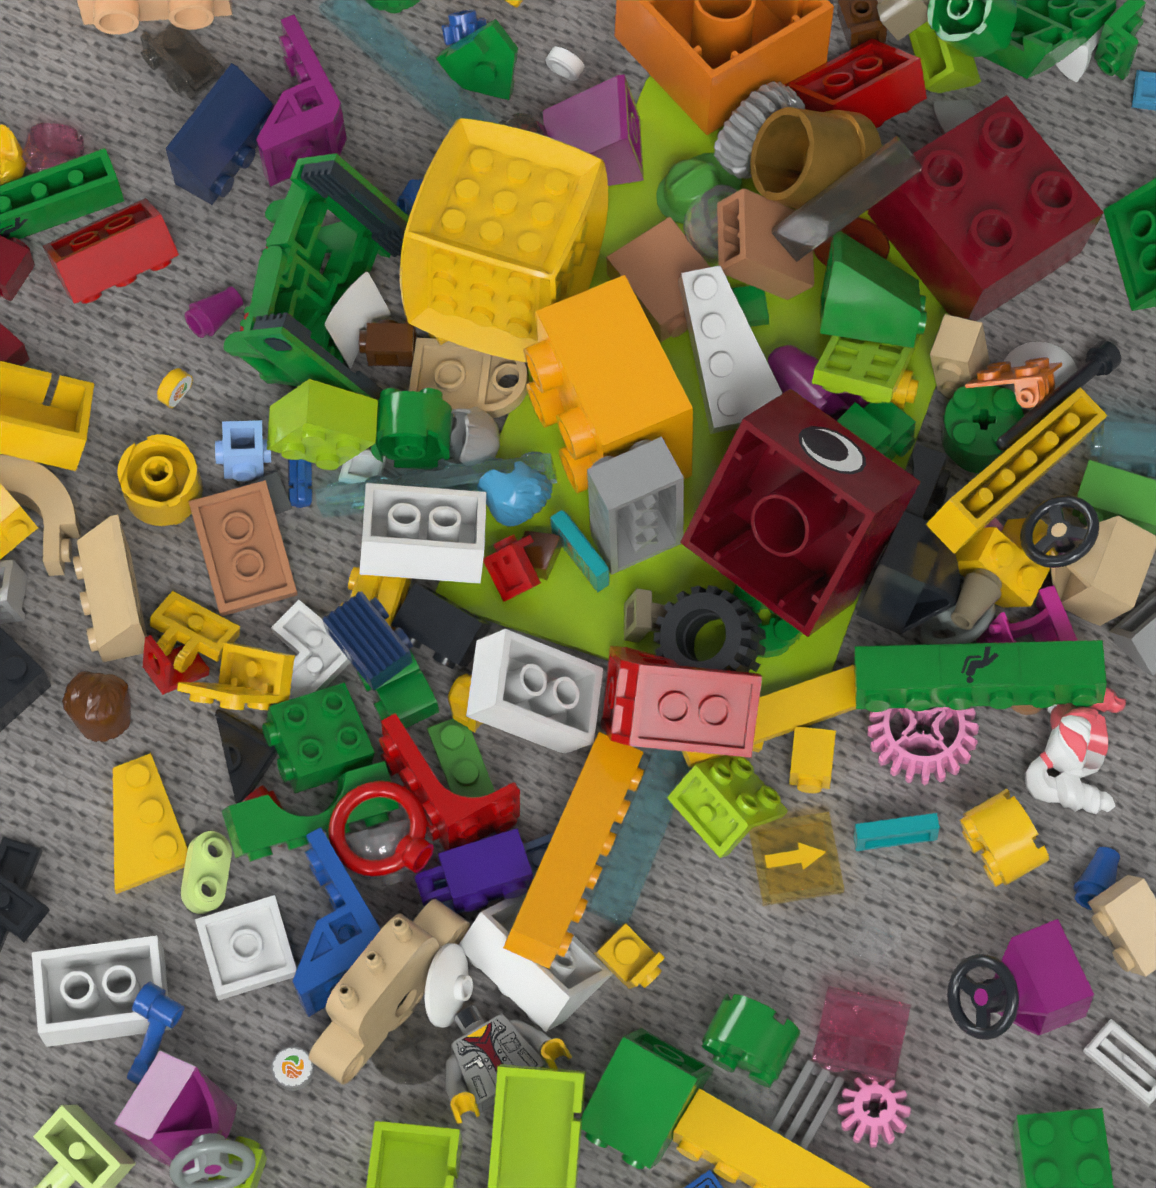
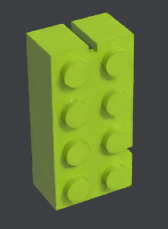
(536, 1127)
(414, 1156)

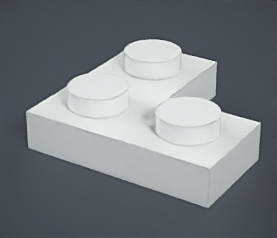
(318, 655)

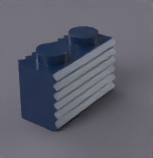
(368, 639)

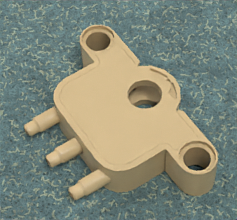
(369, 992)

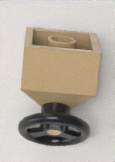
(1092, 567)

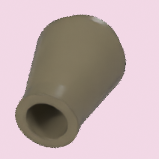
(976, 596)

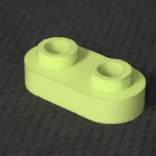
(207, 870)

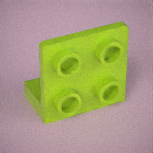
(725, 801)

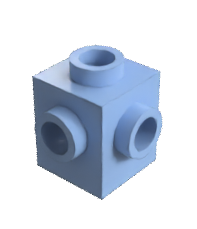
(242, 450)

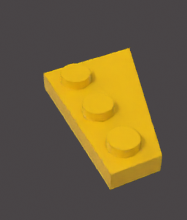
(145, 826)

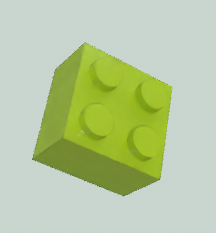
(322, 424)

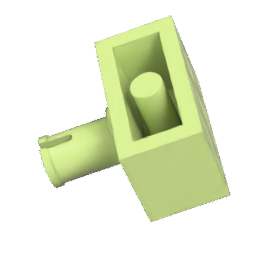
(81, 1152)

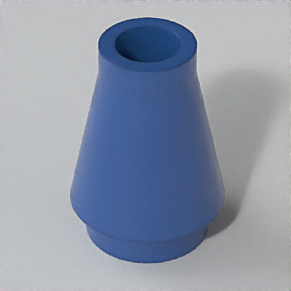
(1097, 876)

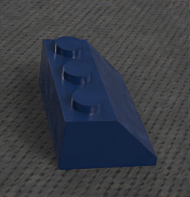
(219, 136)

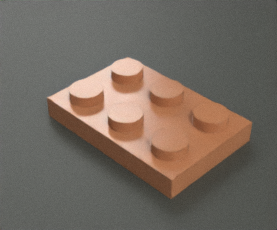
(243, 548)

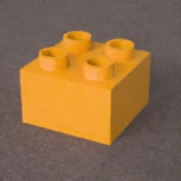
(605, 380)

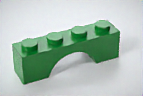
(261, 824)

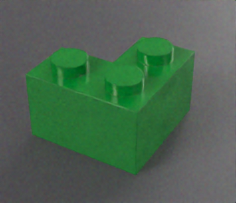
(882, 427)

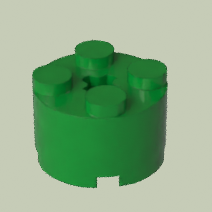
(973, 25)
(968, 411)
(413, 428)
(750, 1038)

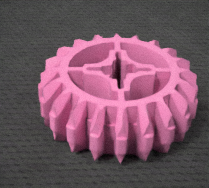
(940, 757)

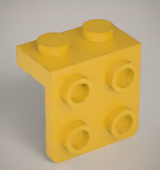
(248, 677)

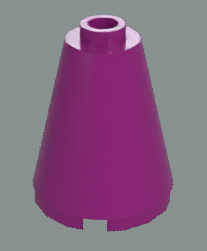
(795, 370)

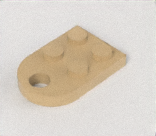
(467, 377)

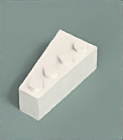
(725, 351)

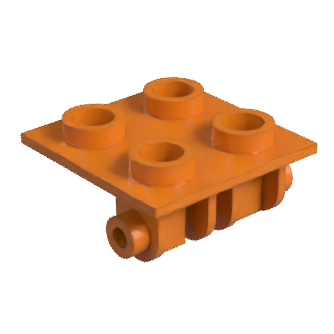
(1031, 381)

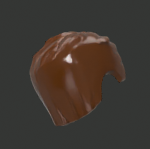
(98, 705)

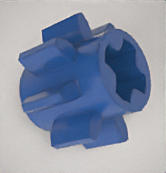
(461, 25)

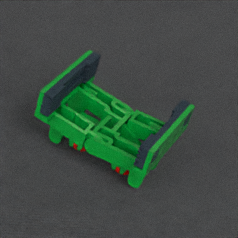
(290, 299)

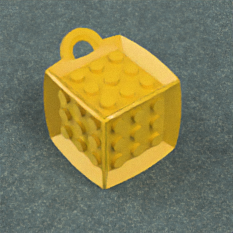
(500, 233)

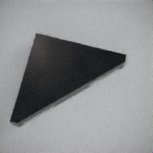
(245, 754)

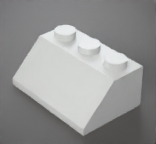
(541, 992)

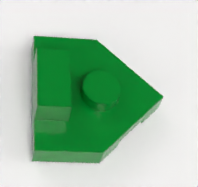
(482, 61)

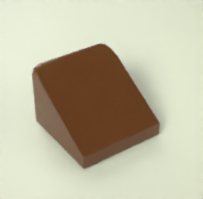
(543, 552)

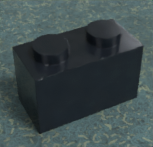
(440, 626)

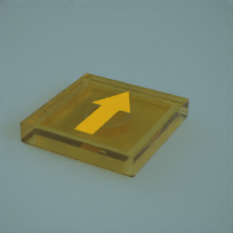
(796, 859)

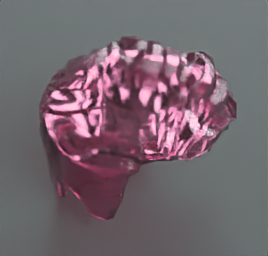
(51, 145)

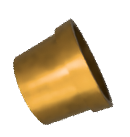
(807, 151)

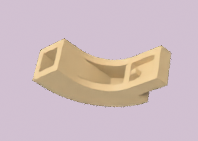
(46, 495)

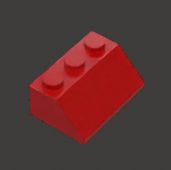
(865, 80)
(111, 251)

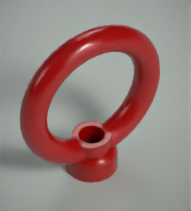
(411, 851)

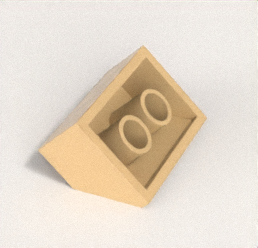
(110, 592)

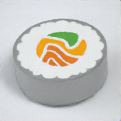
(292, 1068)

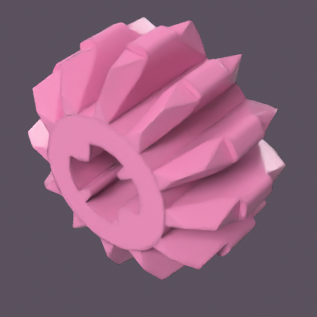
(888, 1119)

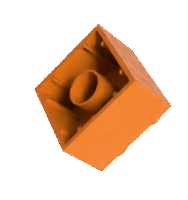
(723, 50)

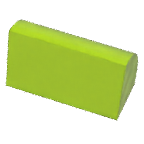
(942, 64)

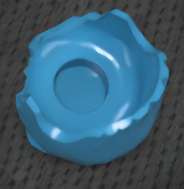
(515, 495)

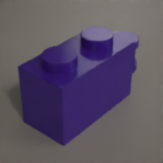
(479, 873)

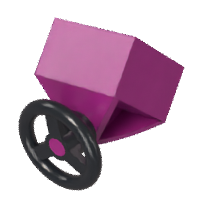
(1033, 986)

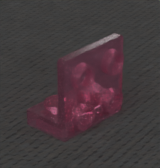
(861, 1034)

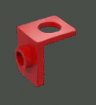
(162, 669)

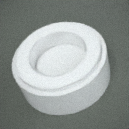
(564, 63)

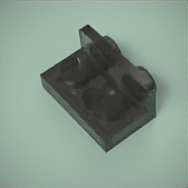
(182, 59)

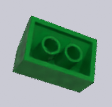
(1133, 236)

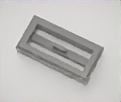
(822, 1076)

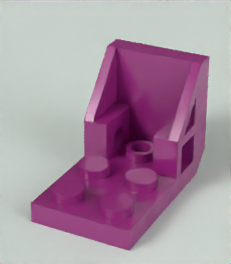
(290, 129)

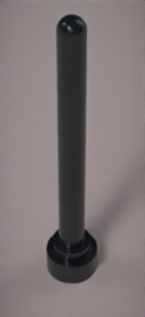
(1099, 361)

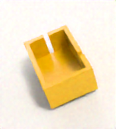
(38, 431)

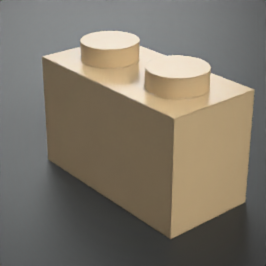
(958, 353)
(1129, 919)

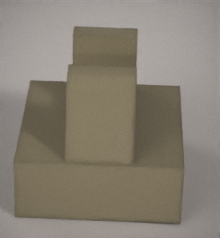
(641, 615)

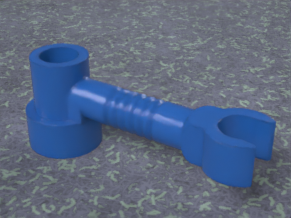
(159, 1012)

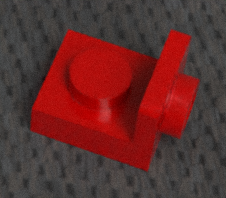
(511, 567)

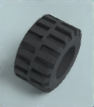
(696, 610)

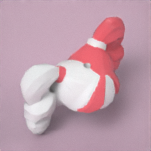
(1076, 751)

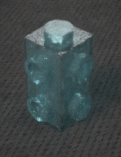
(1126, 446)

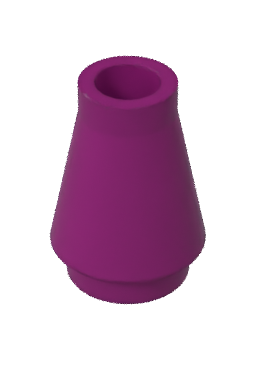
(210, 313)

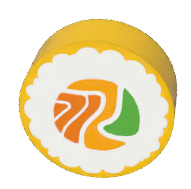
(174, 387)

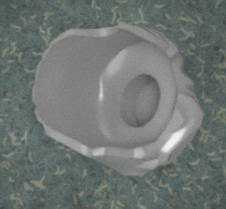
(473, 437)

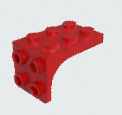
(449, 816)

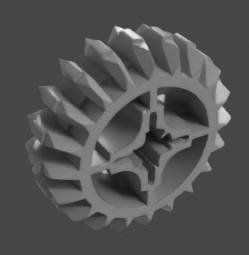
(739, 132)

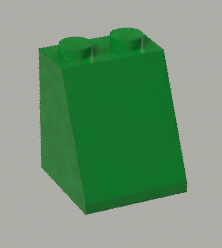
(869, 297)
(642, 1098)

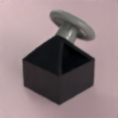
(918, 585)

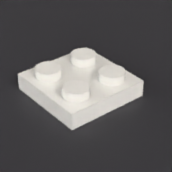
(246, 947)

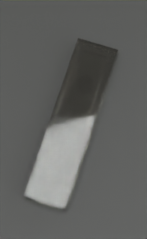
(846, 198)

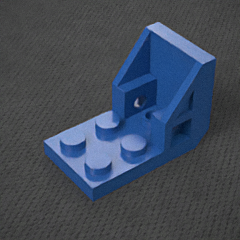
(330, 948)

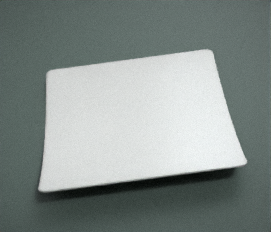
(352, 312)

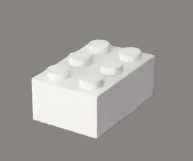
(423, 533)
(534, 691)
(92, 988)

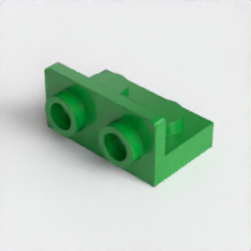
(1118, 39)

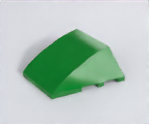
(1050, 32)

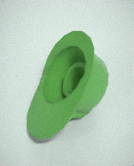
(688, 181)

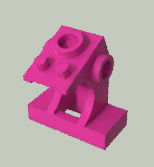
(1047, 626)

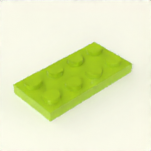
(862, 368)

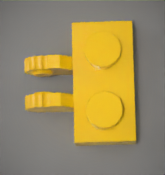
(194, 627)

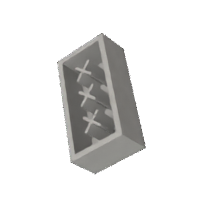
(636, 504)

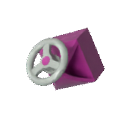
(185, 1125)

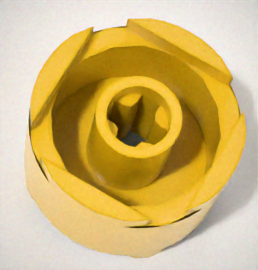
(159, 480)
(1005, 837)

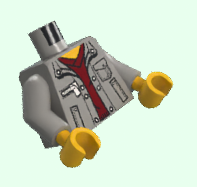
(485, 1046)

